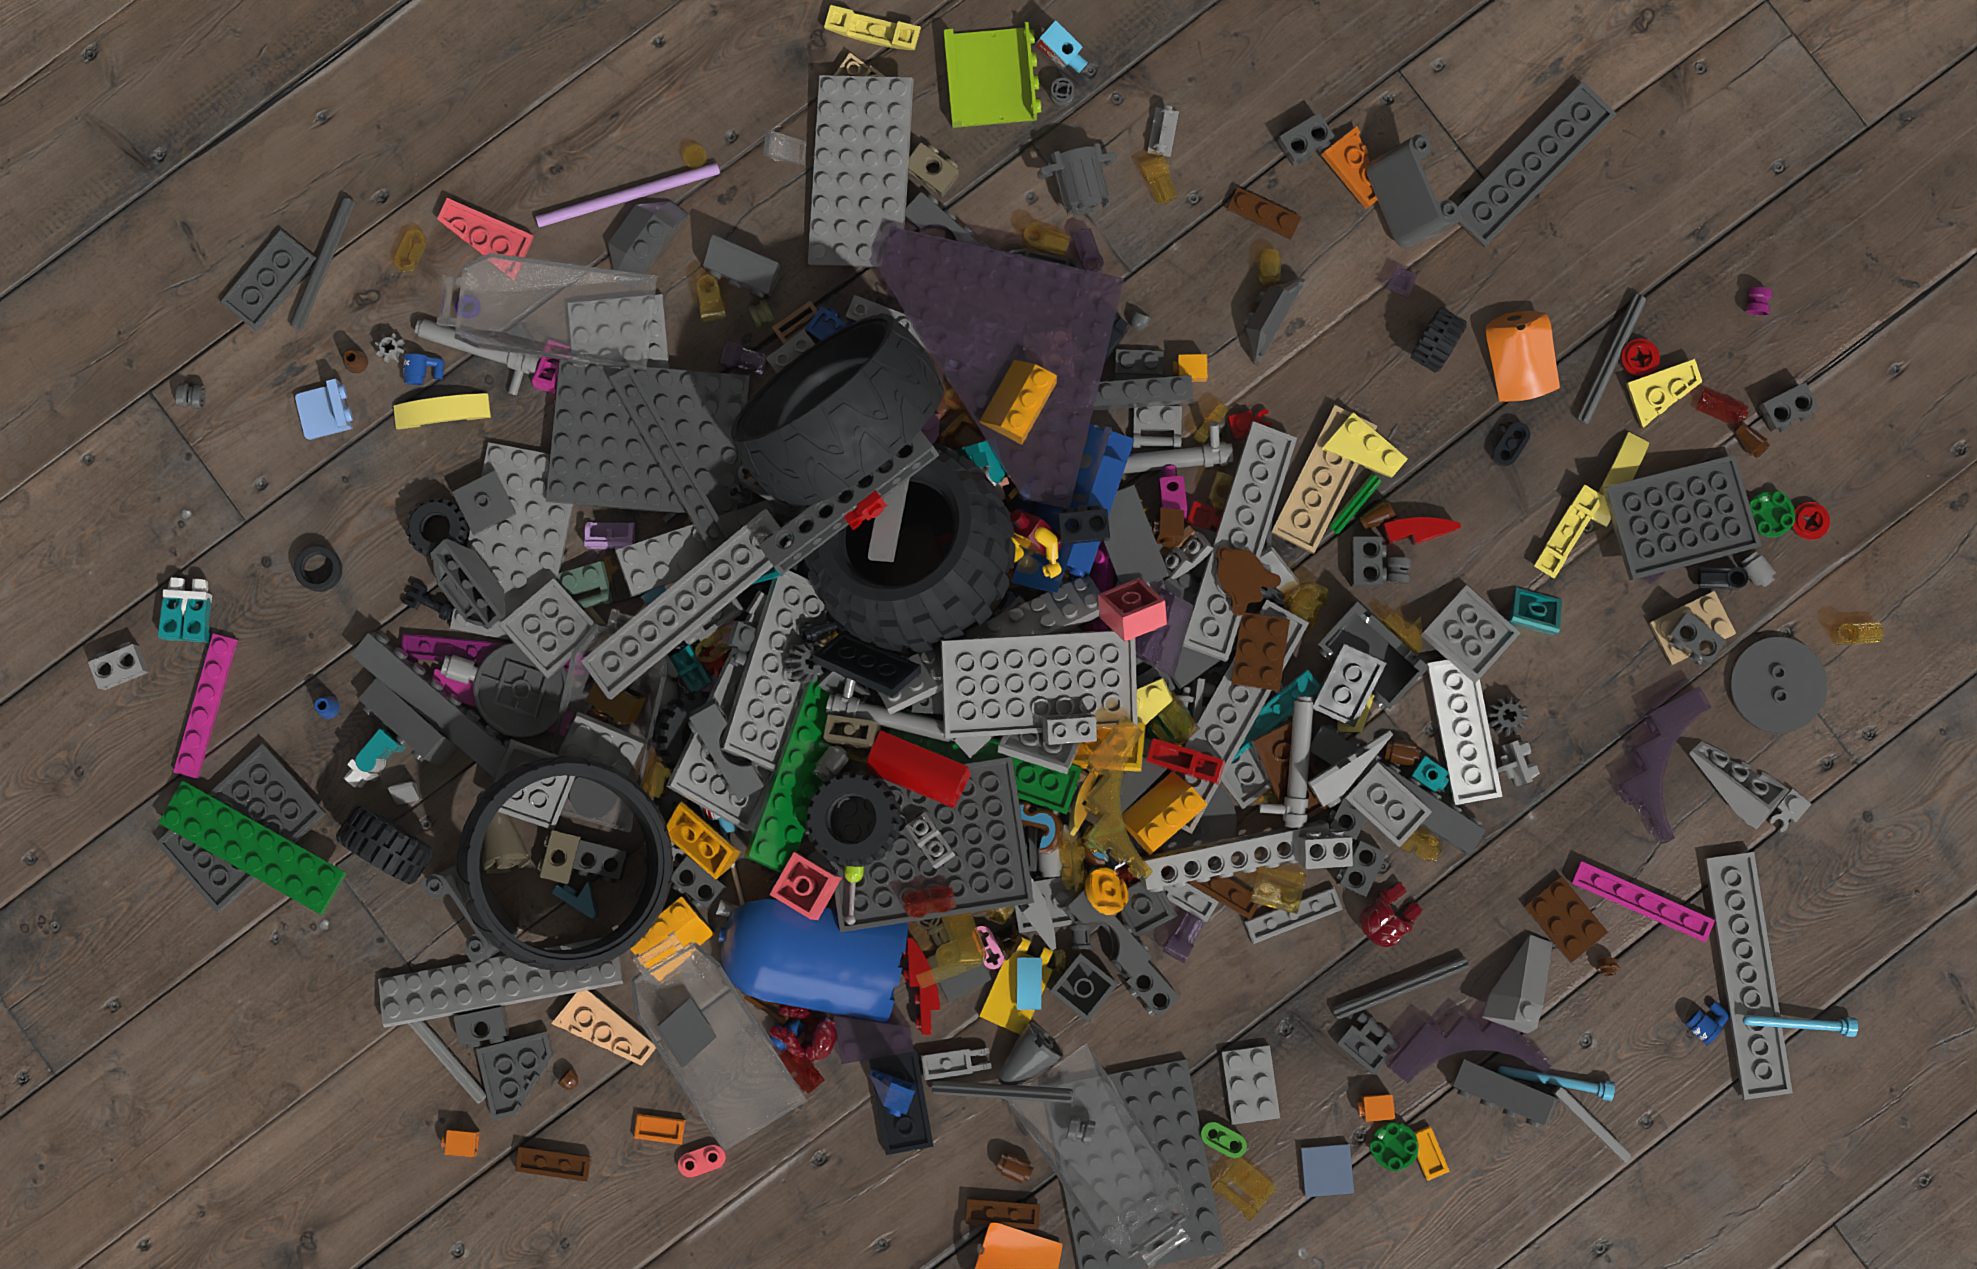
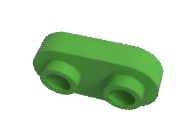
(1223, 1139)

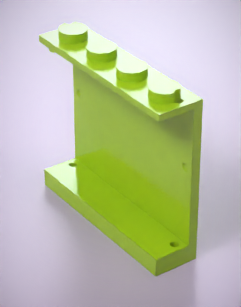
(992, 76)

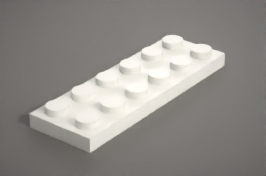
(1464, 734)

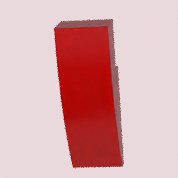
(1418, 529)
(1185, 761)

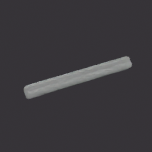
(449, 1060)

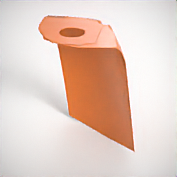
(1522, 358)
(1017, 1249)

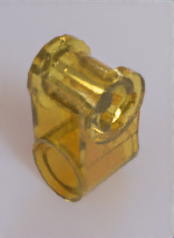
(710, 303)

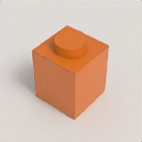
(1376, 1107)
(461, 1142)

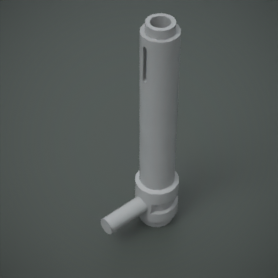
(445, 335)
(1207, 455)
(852, 707)
(1296, 801)

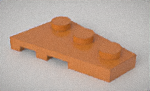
(1349, 162)

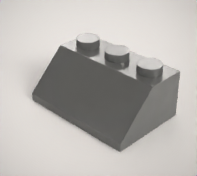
(741, 267)

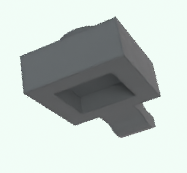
(741, 641)

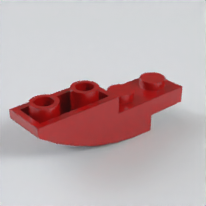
(927, 997)

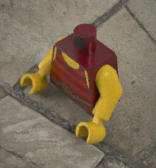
(1037, 537)

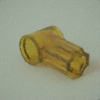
(1157, 174)
(1049, 240)
(1858, 633)

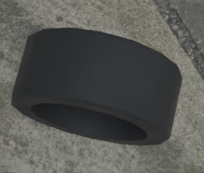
(299, 568)

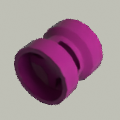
(1759, 301)

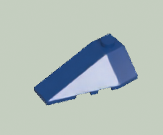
(893, 1092)

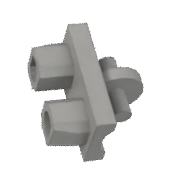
(1198, 690)
(1515, 763)

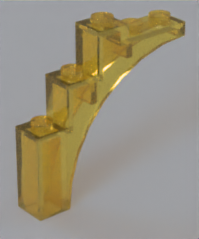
(1109, 830)

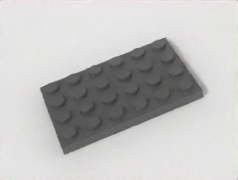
(1681, 517)
(263, 792)

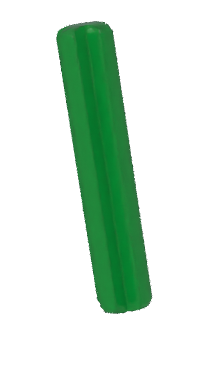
(1354, 504)

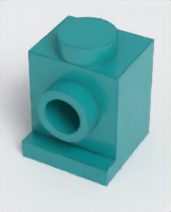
(1421, 772)

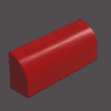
(917, 769)

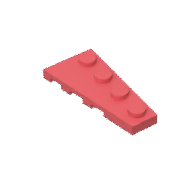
(484, 232)

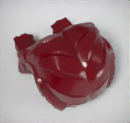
(1381, 923)
(819, 1034)

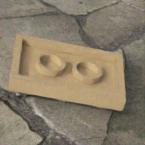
(1707, 610)

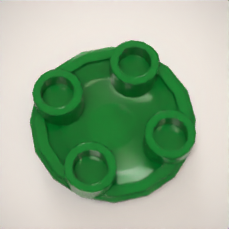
(1772, 513)
(1394, 1146)

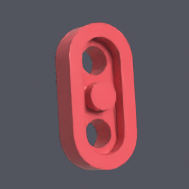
(701, 1160)

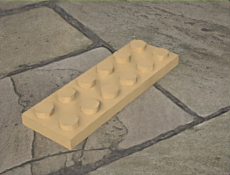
(1317, 490)

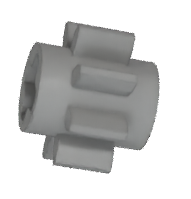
(392, 354)

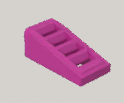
(543, 384)

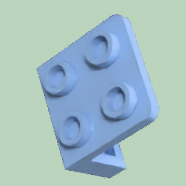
(324, 410)

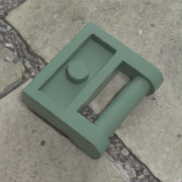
(587, 579)

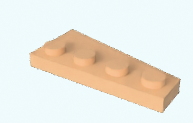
(601, 1025)

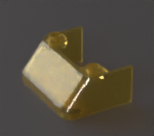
(960, 954)

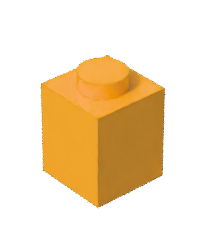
(1191, 365)

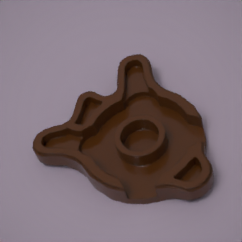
(1241, 577)

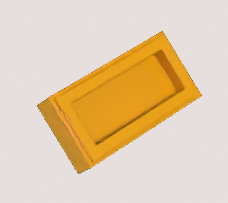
(1430, 1154)

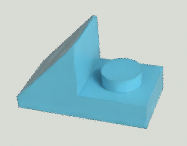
(584, 902)

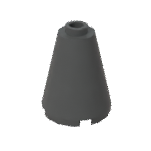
(1029, 1056)

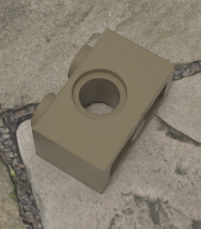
(939, 181)
(851, 732)
(548, 867)

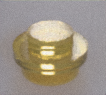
(694, 156)

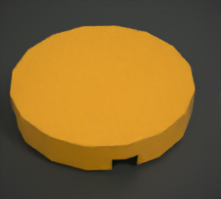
(1106, 891)

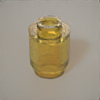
(1269, 267)
(657, 780)

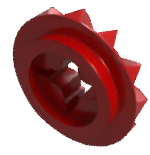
(1645, 348)
(1821, 520)

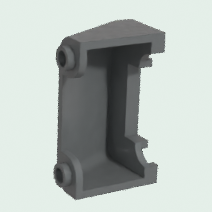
(1407, 195)
(1368, 634)
(476, 946)

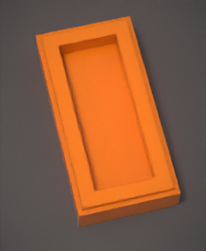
(659, 1129)

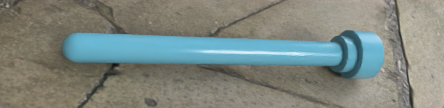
(1847, 1026)
(1603, 1089)

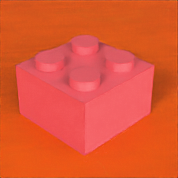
(1132, 609)
(805, 886)

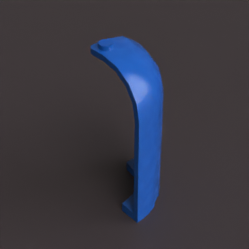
(810, 963)

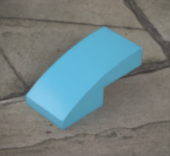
(1029, 983)

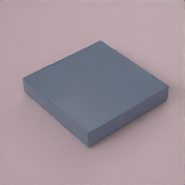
(1327, 1170)

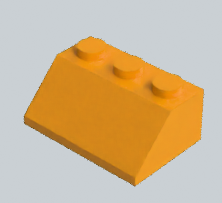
(1019, 400)
(1162, 812)
(701, 841)
(677, 918)

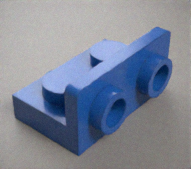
(825, 323)

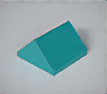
(1535, 612)

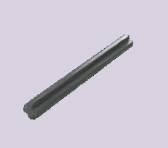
(322, 263)
(1611, 358)
(1400, 987)
(1002, 1091)

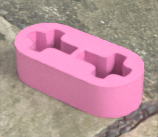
(994, 947)

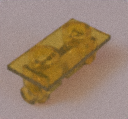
(1426, 846)
(1075, 874)

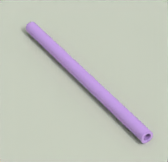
(627, 194)

